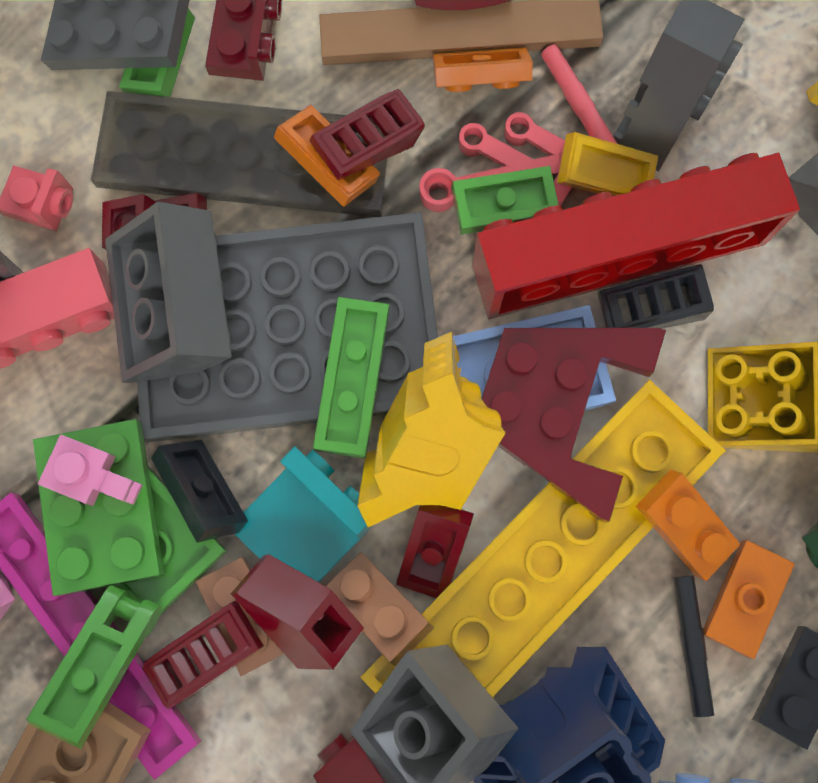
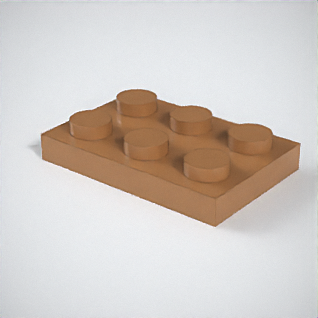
(103, 758)

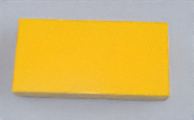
(603, 165)

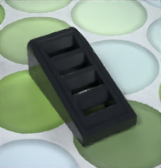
(697, 292)

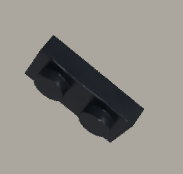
(199, 490)
(792, 695)

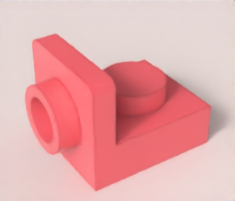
(36, 197)

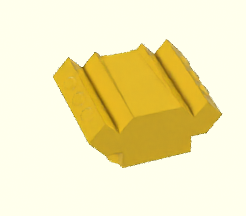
(430, 440)

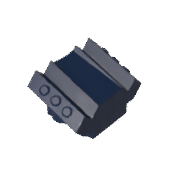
(579, 728)

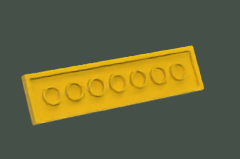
(558, 551)

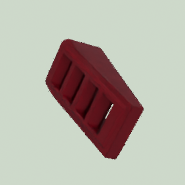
(393, 117)
(174, 673)

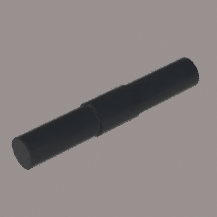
(693, 646)

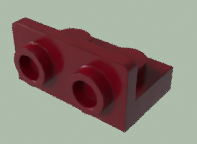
(242, 38)

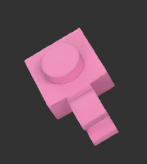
(84, 473)

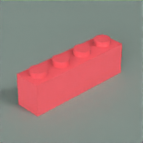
(53, 304)

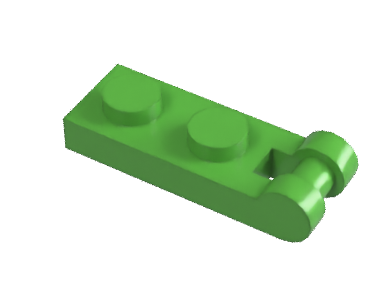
(93, 667)

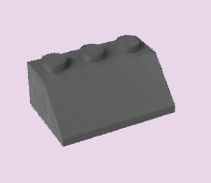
(167, 294)

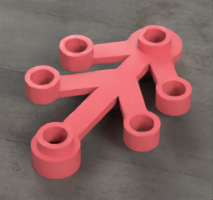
(500, 153)

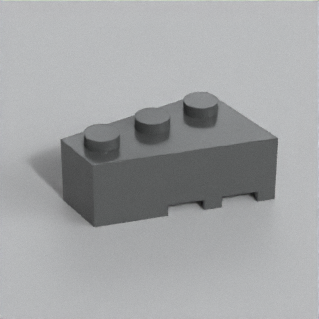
(680, 76)

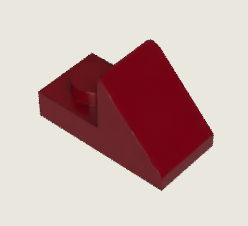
(434, 549)

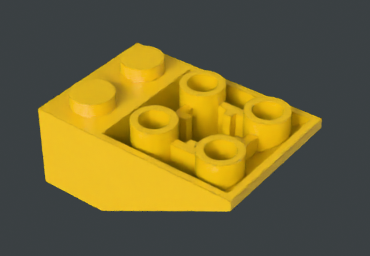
(764, 397)

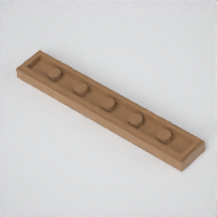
(427, 31)

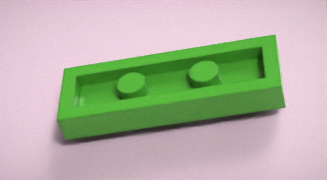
(351, 378)

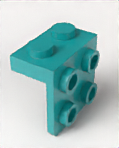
(304, 517)

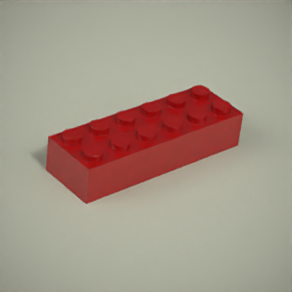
(632, 234)

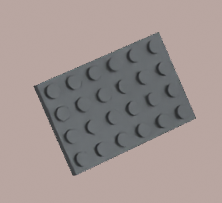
(281, 323)

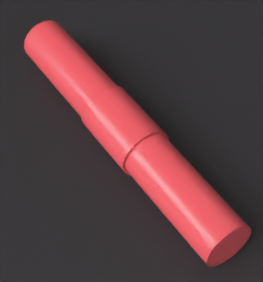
(576, 94)

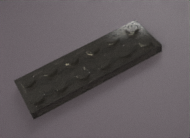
(214, 151)

